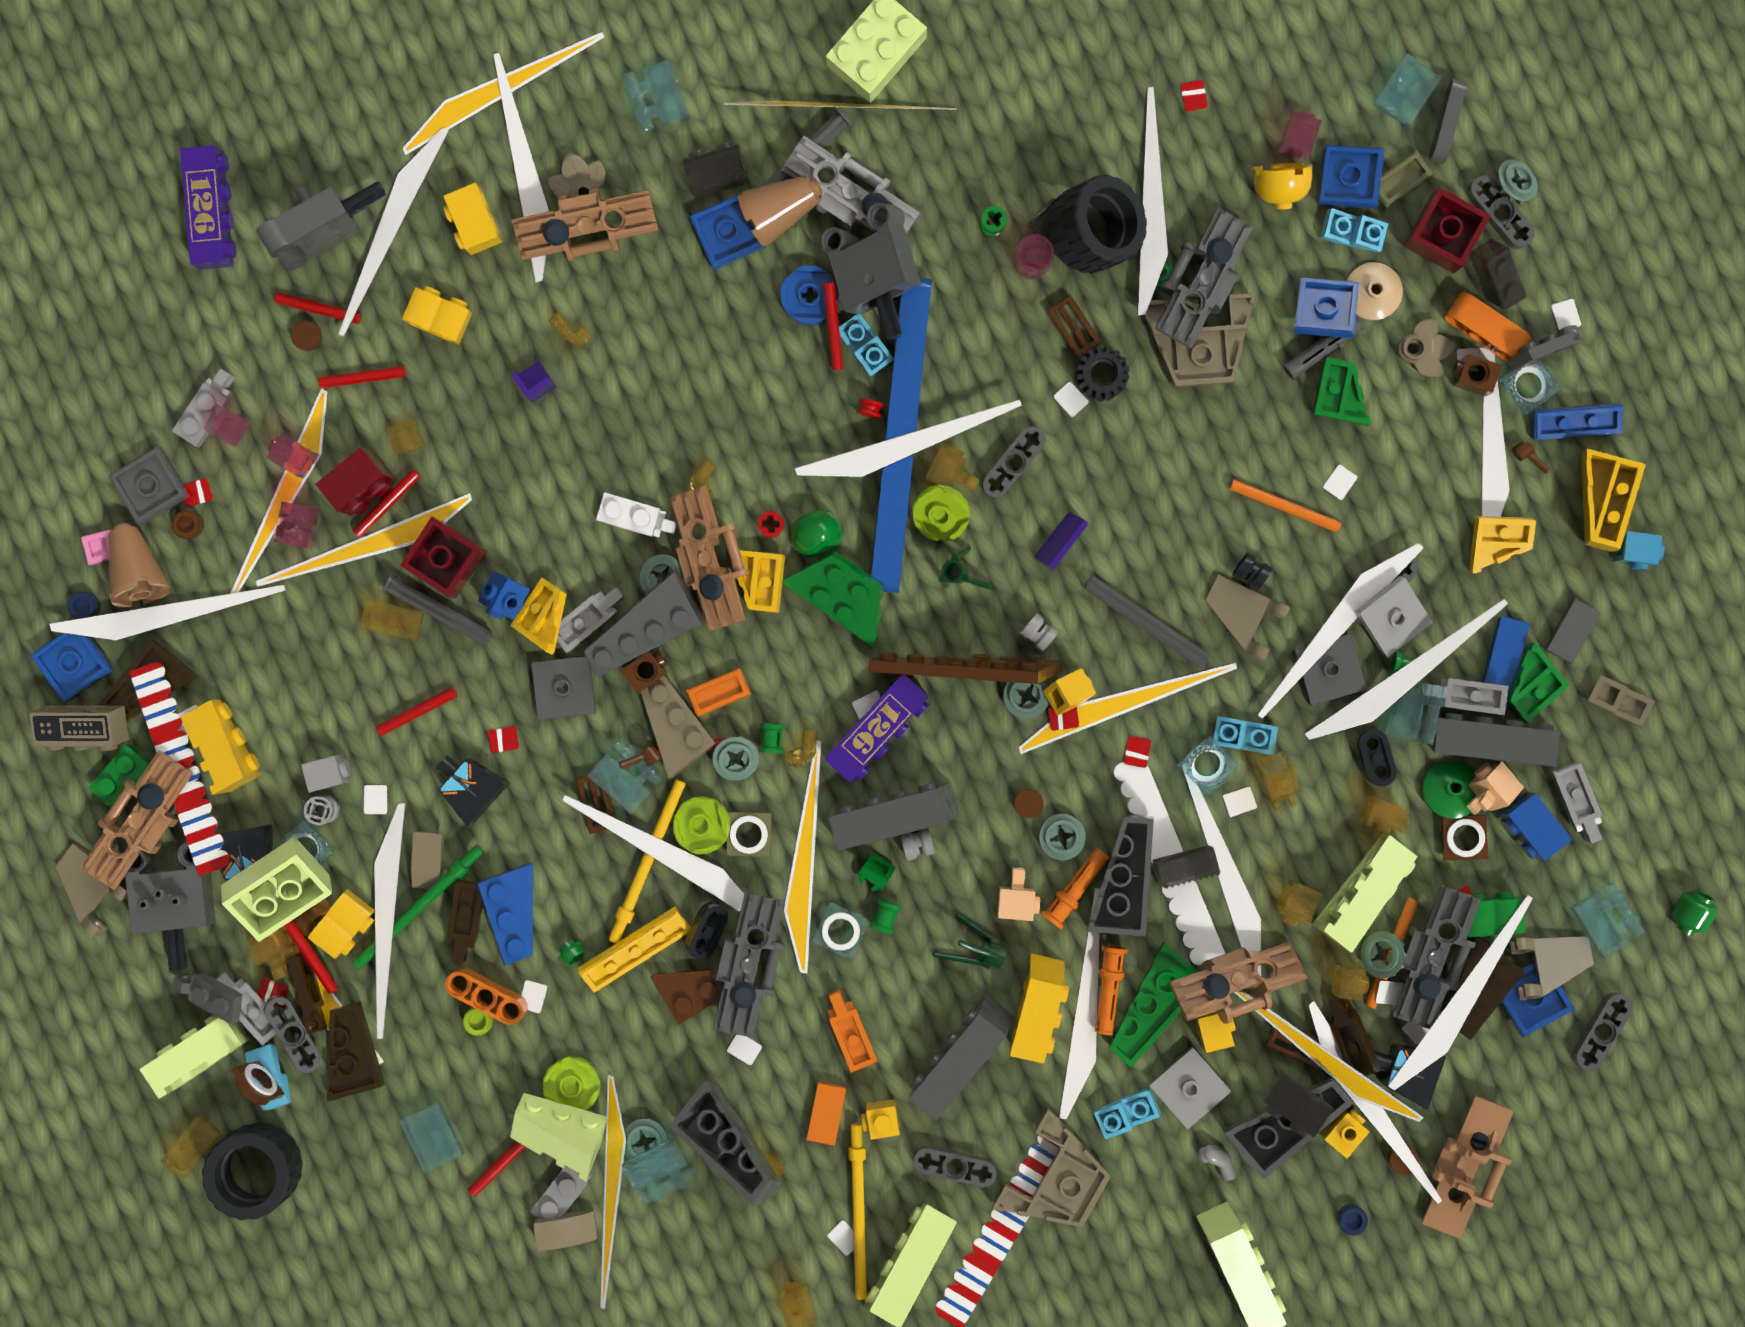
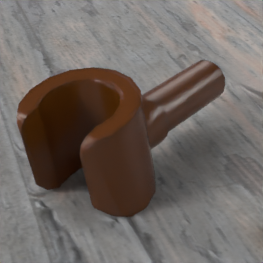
(1524, 450)
(649, 755)

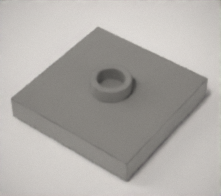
(1393, 616)
(1189, 1087)

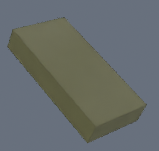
(1403, 179)

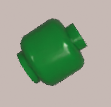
(1694, 912)

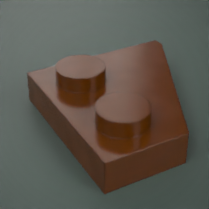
(688, 991)

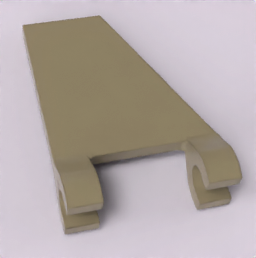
(1242, 612)
(85, 890)
(1555, 962)

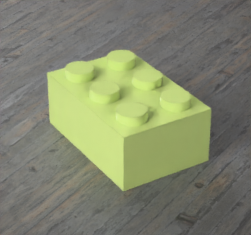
(876, 47)
(276, 889)

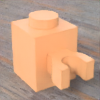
(1494, 787)
(1017, 901)

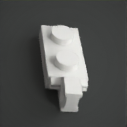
(634, 516)

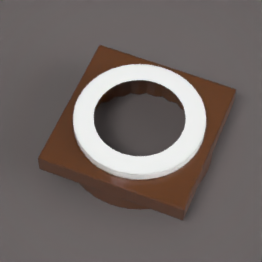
(1450, 851)
(252, 1090)

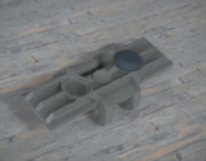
(1212, 282)
(1427, 953)
(739, 962)

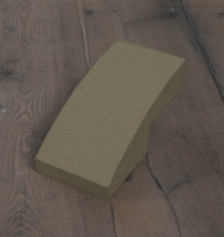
(1620, 701)
(426, 859)
(565, 1231)

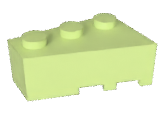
(559, 1131)

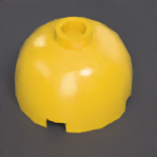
(1283, 183)

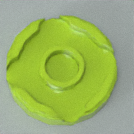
(941, 513)
(701, 825)
(572, 1082)

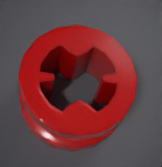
(869, 408)
(777, 518)

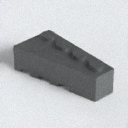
(650, 622)
(1498, 742)
(894, 816)
(1125, 888)
(961, 1057)
(723, 1141)
(1271, 1141)

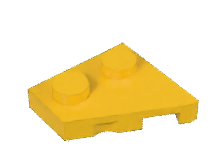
(1498, 539)
(764, 583)
(542, 615)

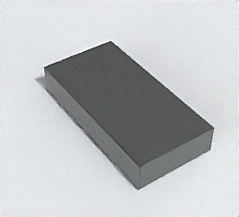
(1572, 631)

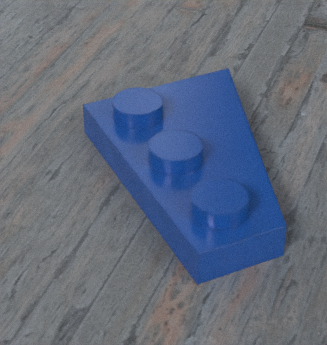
(510, 911)

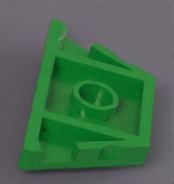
(842, 594)

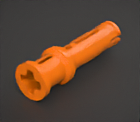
(1067, 899)
(1111, 976)

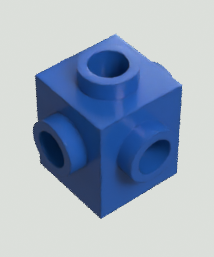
(503, 596)

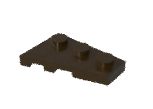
(123, 690)
(1497, 987)
(352, 1053)

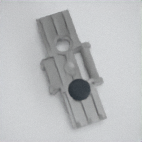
(841, 195)

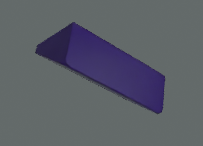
(1060, 540)

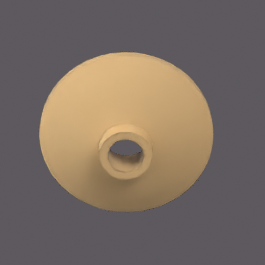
(1371, 305)

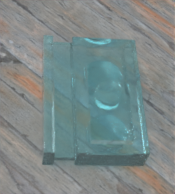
(1407, 90)
(432, 1137)

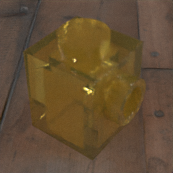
(798, 1305)

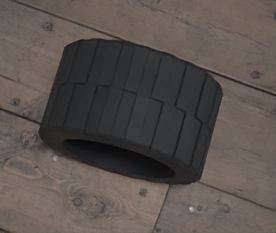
(1123, 219)
(223, 1189)

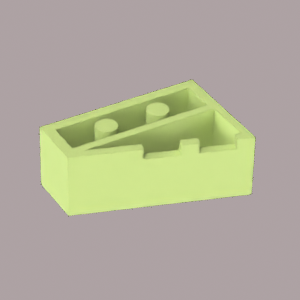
(193, 1055)

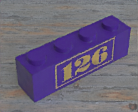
(207, 207)
(876, 728)

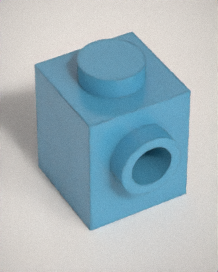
(1640, 550)

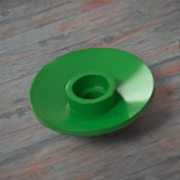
(1438, 793)

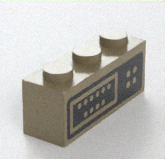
(79, 727)

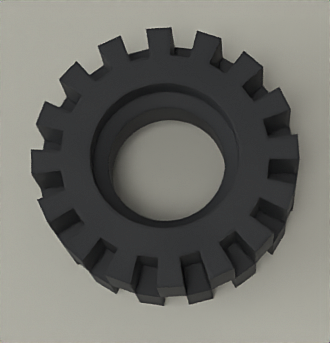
(1106, 356)

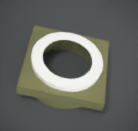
(763, 848)

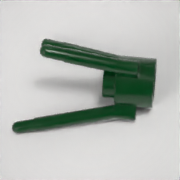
(957, 572)
(989, 953)

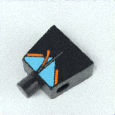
(469, 787)
(245, 848)
(1418, 1088)

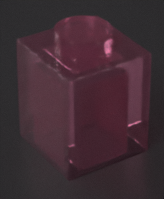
(1300, 135)
(226, 425)
(291, 455)

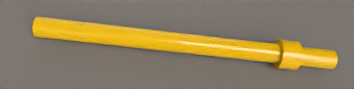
(625, 912)
(857, 1155)

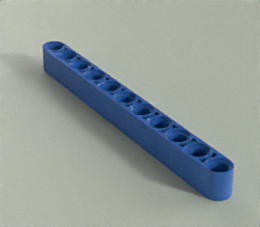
(901, 421)

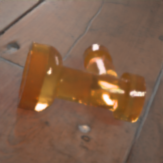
(307, 920)

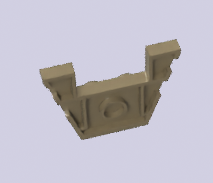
(1215, 351)
(1068, 1186)

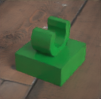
(876, 871)

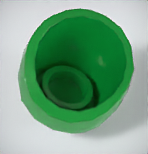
(816, 534)

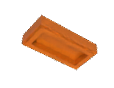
(718, 692)
(826, 1113)

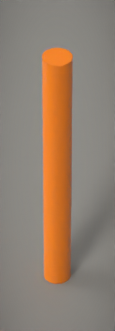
(1285, 506)
(1400, 930)

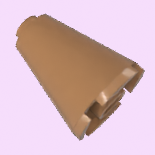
(778, 206)
(133, 569)

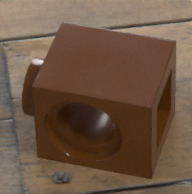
(1488, 370)
(640, 682)

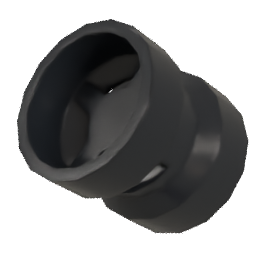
(1257, 575)

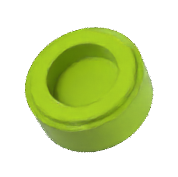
(477, 1022)

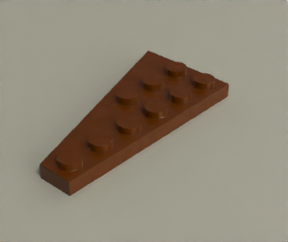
(978, 667)

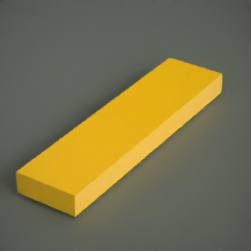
(634, 949)

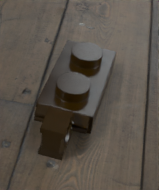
(464, 919)
(307, 993)
(1352, 1037)

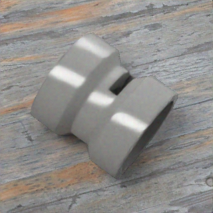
(1039, 633)
(327, 806)
(917, 844)

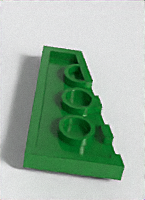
(1151, 1008)

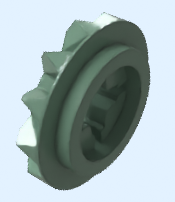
(1520, 174)
(658, 564)
(1029, 709)
(735, 770)
(1069, 825)
(1372, 950)
(633, 1135)

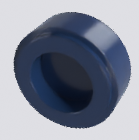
(83, 605)
(1352, 1219)

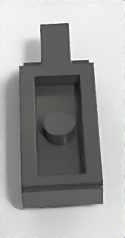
(1548, 346)
(210, 996)

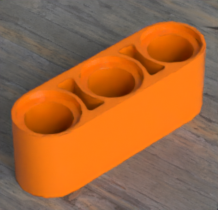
(1486, 326)
(472, 996)

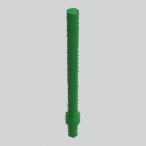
(457, 870)

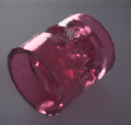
(1033, 256)
(296, 525)

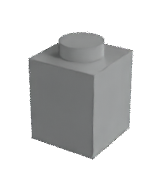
(326, 773)

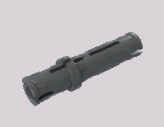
(1318, 351)

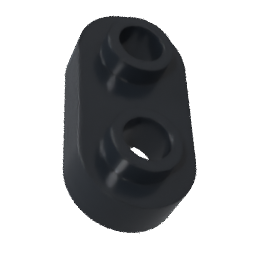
(1378, 756)
(707, 930)

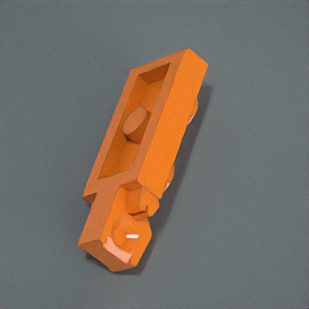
(850, 1033)

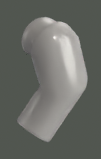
(1220, 1158)

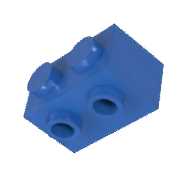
(1535, 827)

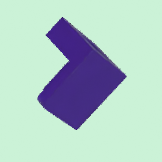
(534, 381)

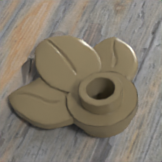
(577, 176)
(1429, 348)

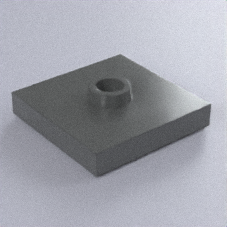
(149, 486)
(1334, 673)
(563, 688)

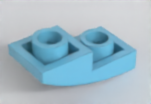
(1353, 231)
(865, 344)
(1245, 735)
(269, 1059)
(1127, 1112)

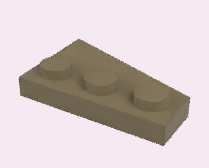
(675, 727)

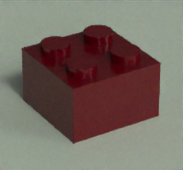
(1446, 230)
(356, 482)
(443, 557)

